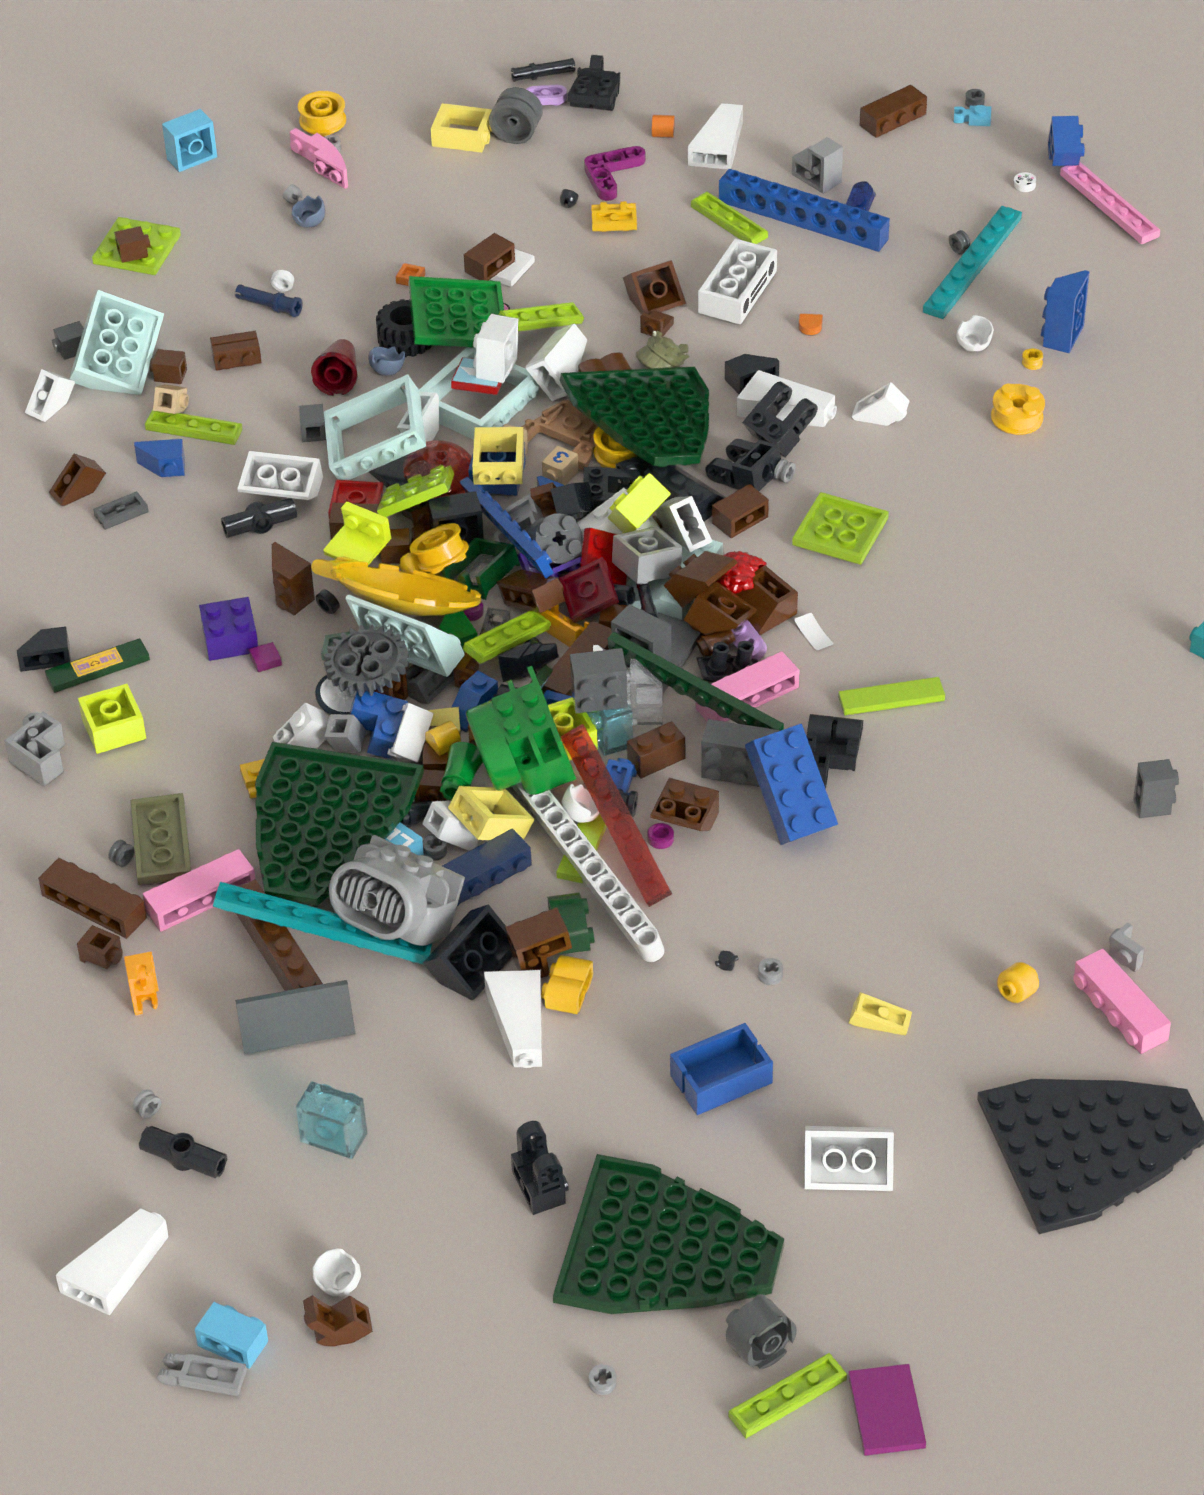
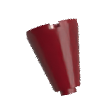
(335, 368)

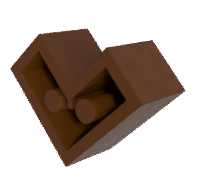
(537, 939)

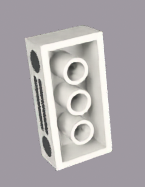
(737, 281)

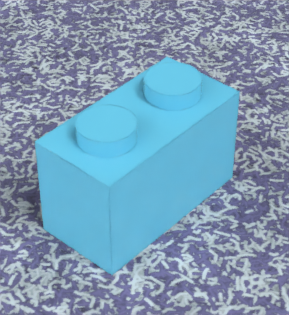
(231, 1334)

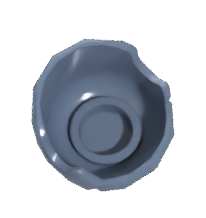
(309, 211)
(386, 361)

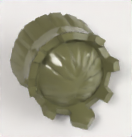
(662, 352)

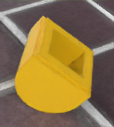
(442, 737)

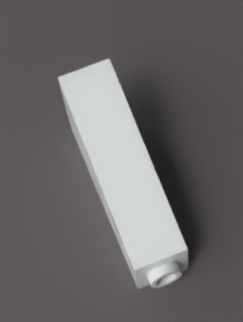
(718, 139)
(557, 356)
(762, 383)
(683, 522)
(517, 1010)
(114, 1263)

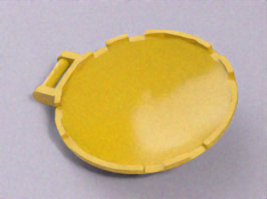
(397, 590)

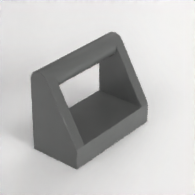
(426, 684)

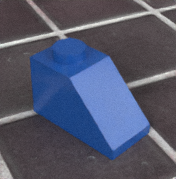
(162, 457)
(473, 692)

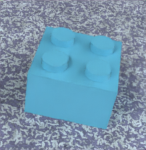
(189, 140)

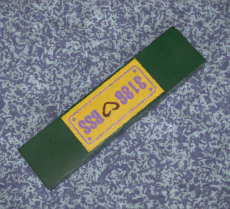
(97, 665)

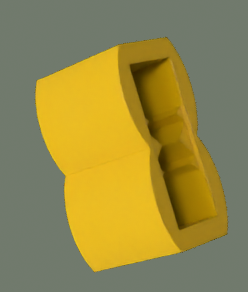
(567, 984)

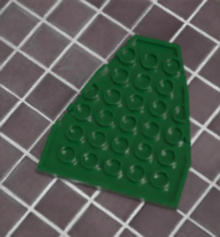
(648, 411)
(320, 810)
(661, 1245)

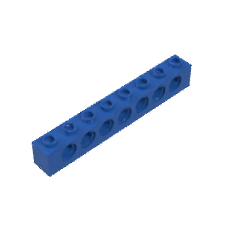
(804, 210)

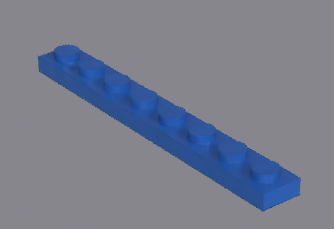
(510, 529)

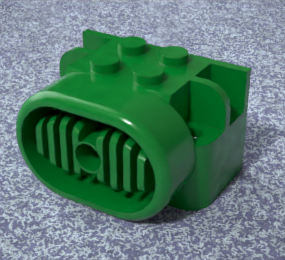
(520, 740)

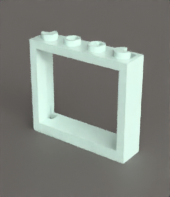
(363, 408)
(499, 415)

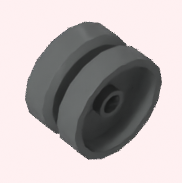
(515, 115)

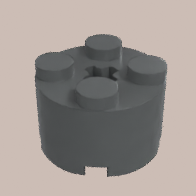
(567, 536)
(760, 1332)

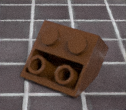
(772, 598)
(687, 805)

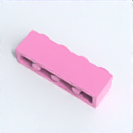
(757, 683)
(195, 890)
(1121, 1001)

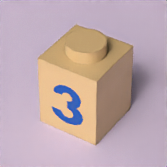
(560, 465)

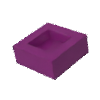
(265, 657)

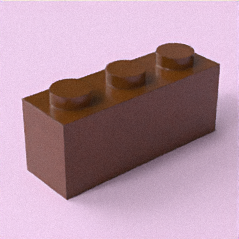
(893, 111)
(531, 591)

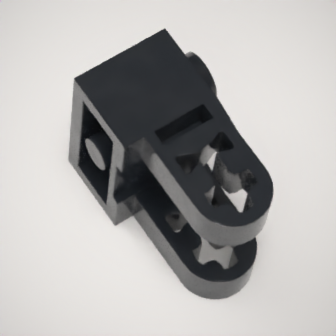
(767, 427)
(751, 464)
(605, 483)
(538, 1171)

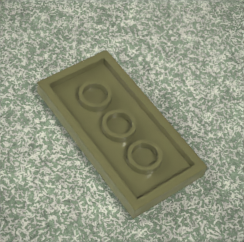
(160, 838)

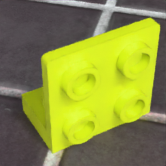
(361, 536)

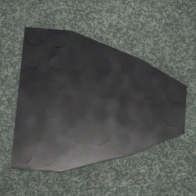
(1088, 1142)

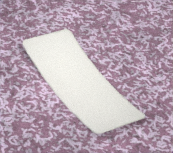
(813, 632)

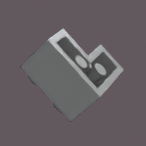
(819, 165)
(37, 747)

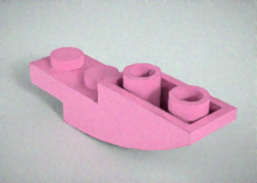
(322, 153)

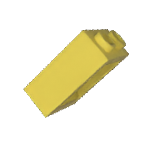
(461, 139)
(498, 440)
(480, 802)

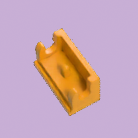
(563, 627)
(142, 980)

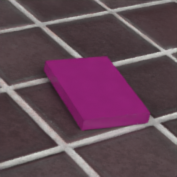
(887, 1409)

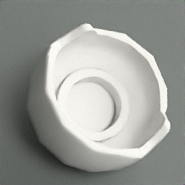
(975, 333)
(579, 804)
(336, 1272)

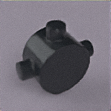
(726, 960)

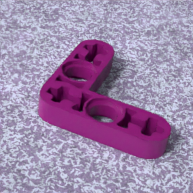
(601, 166)

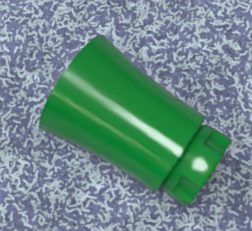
(461, 768)

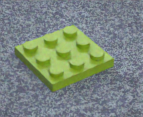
(161, 239)
(416, 491)
(840, 528)

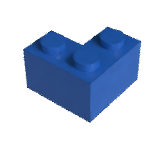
(1065, 141)
(381, 716)

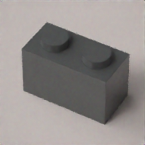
(1155, 788)

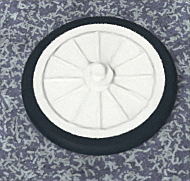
(332, 699)

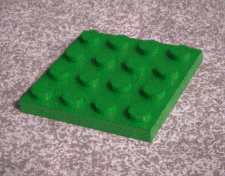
(451, 309)

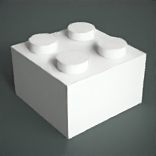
(496, 348)

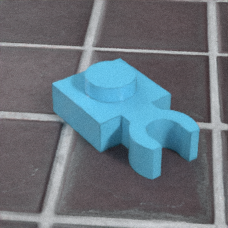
(976, 115)

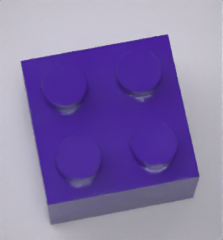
(228, 628)

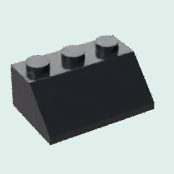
(683, 484)
(469, 950)

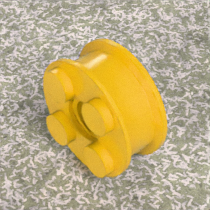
(322, 112)
(1017, 409)
(608, 451)
(439, 548)

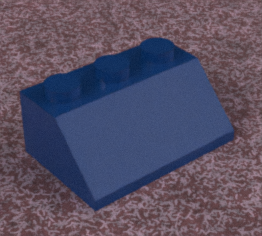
(1065, 311)

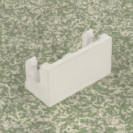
(411, 734)

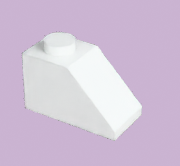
(49, 395)
(882, 406)
(430, 415)

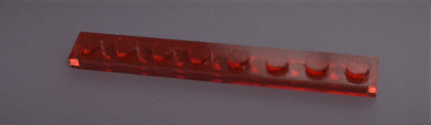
(616, 815)

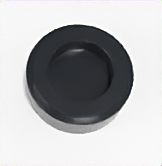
(327, 601)

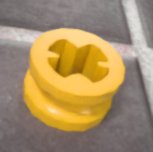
(1032, 358)

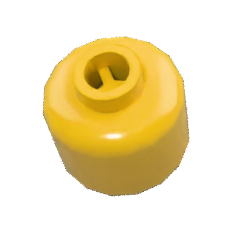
(1018, 982)

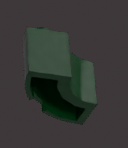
(573, 911)

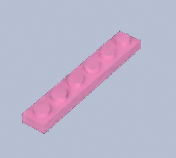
(1110, 203)

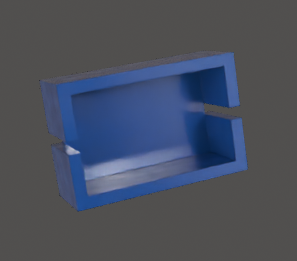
(721, 1068)

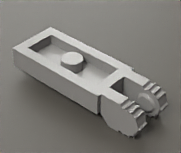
(203, 1373)

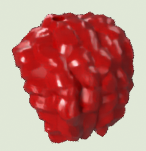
(741, 575)

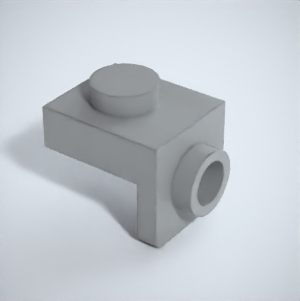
(1124, 949)

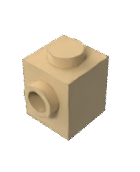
(170, 399)

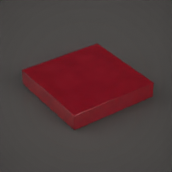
(588, 590)

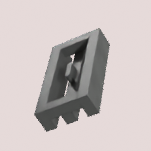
(121, 510)

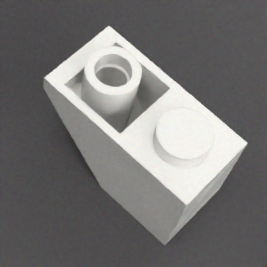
(304, 728)
(448, 827)

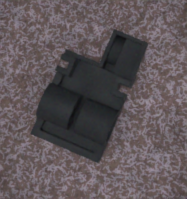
(595, 86)
(834, 742)

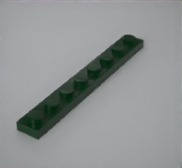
(693, 686)

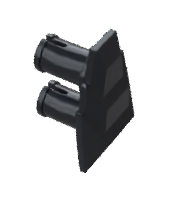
(532, 653)
(723, 664)

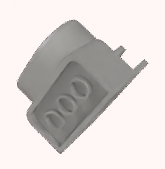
(396, 893)

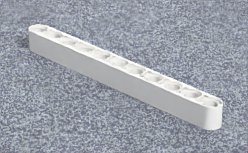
(595, 873)

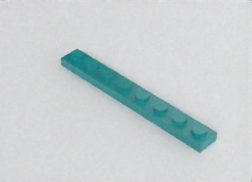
(972, 262)
(312, 921)

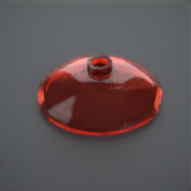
(429, 457)

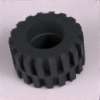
(396, 328)

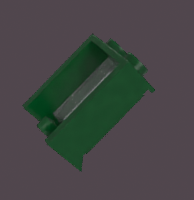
(483, 566)

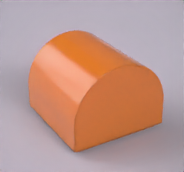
(663, 125)

